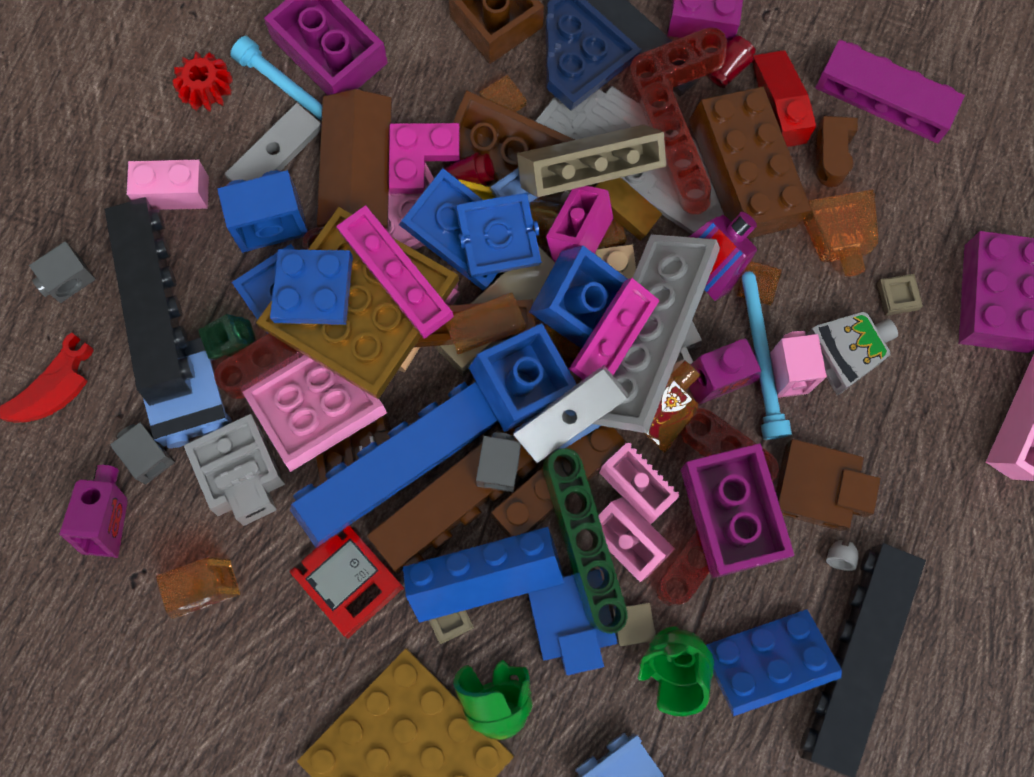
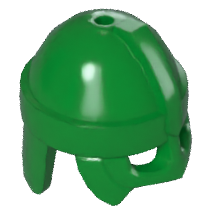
(682, 668)
(499, 706)

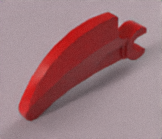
(53, 388)

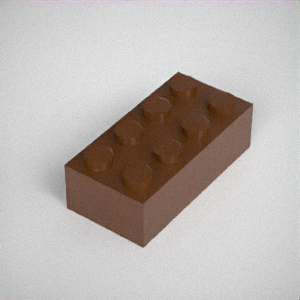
(749, 160)

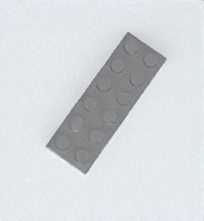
(676, 274)

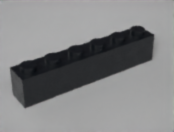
(148, 302)
(865, 656)

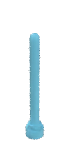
(247, 53)
(775, 424)

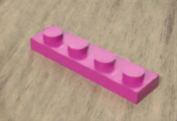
(395, 272)

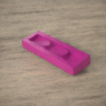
(616, 330)

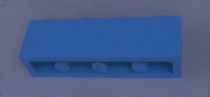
(482, 574)

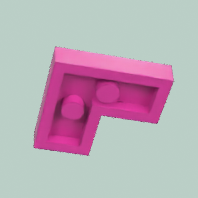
(413, 146)

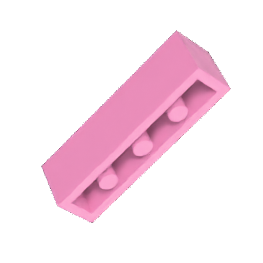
(1014, 444)

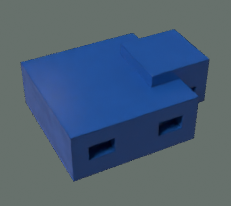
(564, 627)

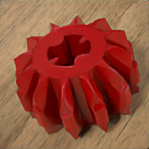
(202, 81)

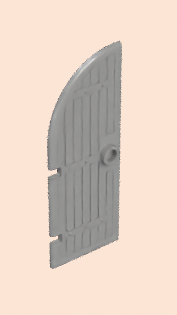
(617, 111)

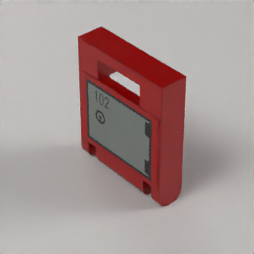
(341, 573)

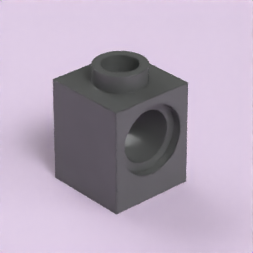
(61, 273)
(141, 453)
(498, 462)

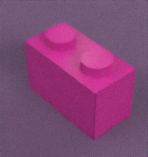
(581, 221)

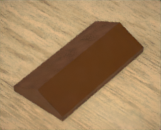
(502, 134)
(354, 154)

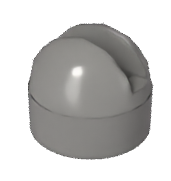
(842, 556)

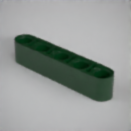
(598, 554)

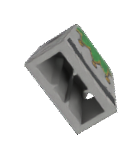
(853, 347)

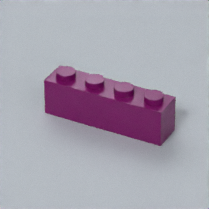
(890, 91)

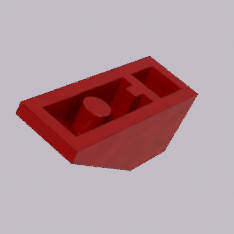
(786, 95)

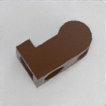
(832, 153)

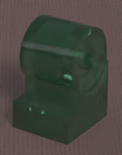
(227, 336)

